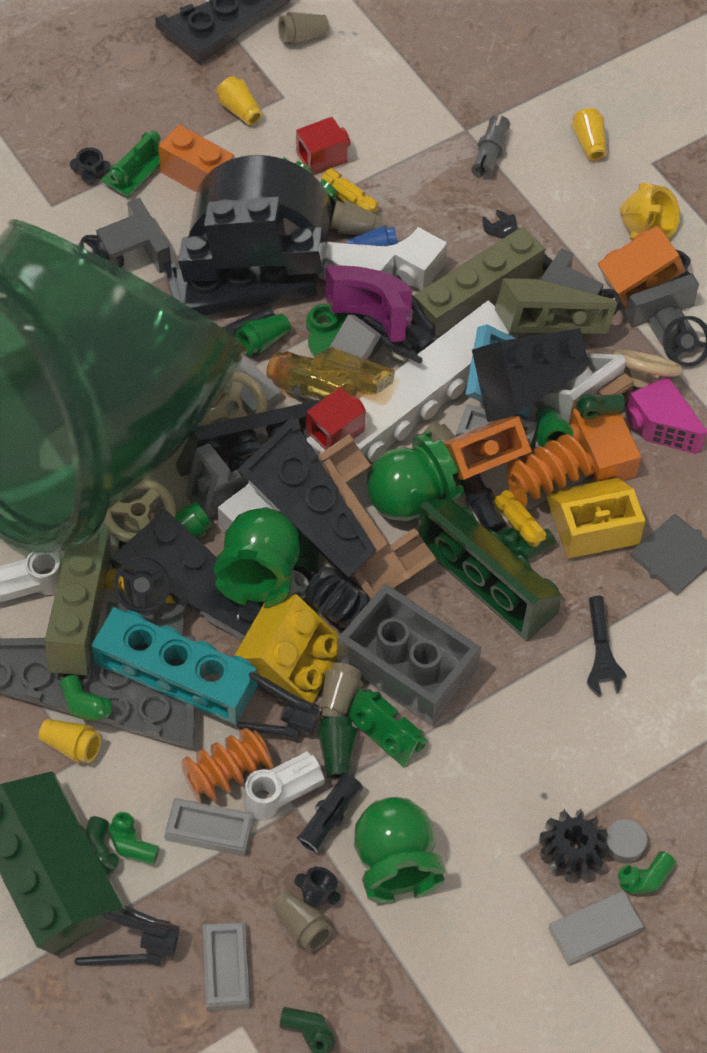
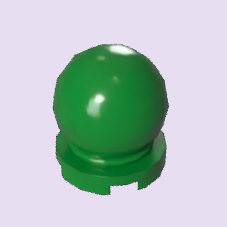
(409, 477)
(258, 557)
(397, 849)

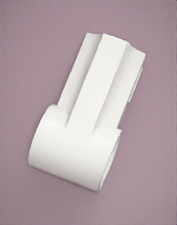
(24, 578)
(283, 783)

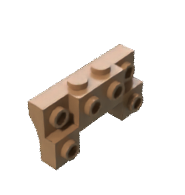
(392, 562)

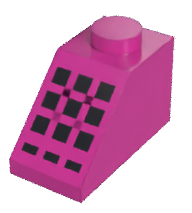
(665, 417)

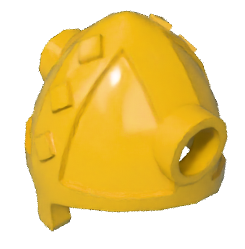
(651, 207)

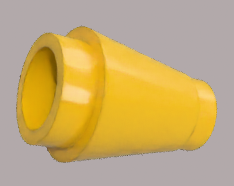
(238, 99)
(590, 132)
(71, 739)

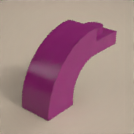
(371, 294)

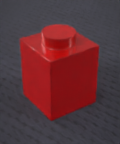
(322, 145)
(335, 418)

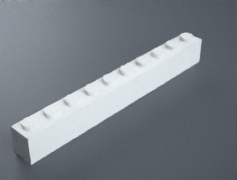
(413, 396)

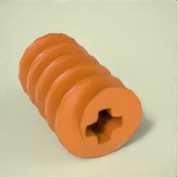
(546, 465)
(226, 763)

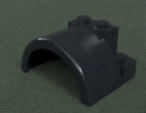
(243, 216)

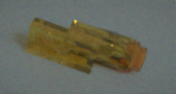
(326, 372)

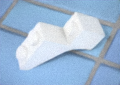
(414, 259)

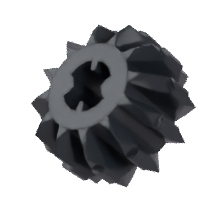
(336, 596)
(589, 848)

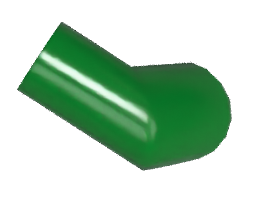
(84, 704)
(127, 842)
(646, 880)

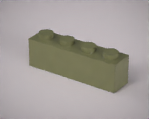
(480, 280)
(78, 605)

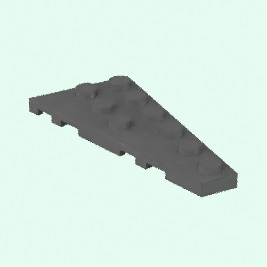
(133, 704)

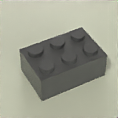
(408, 653)

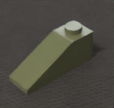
(551, 308)

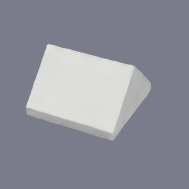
(595, 375)

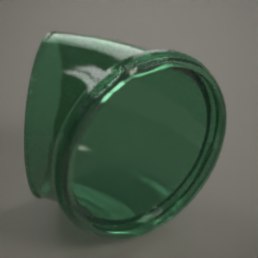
(92, 385)

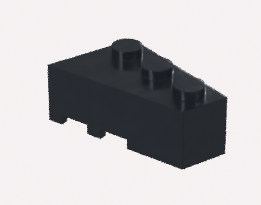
(525, 369)

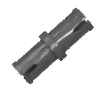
(490, 147)

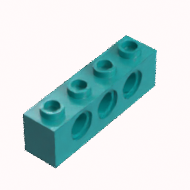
(185, 682)

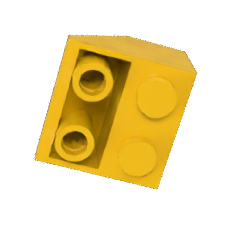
(596, 517)
(291, 647)

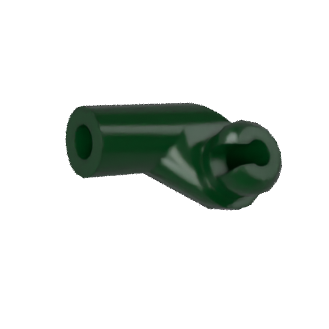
(592, 405)
(519, 546)
(96, 831)
(312, 1027)

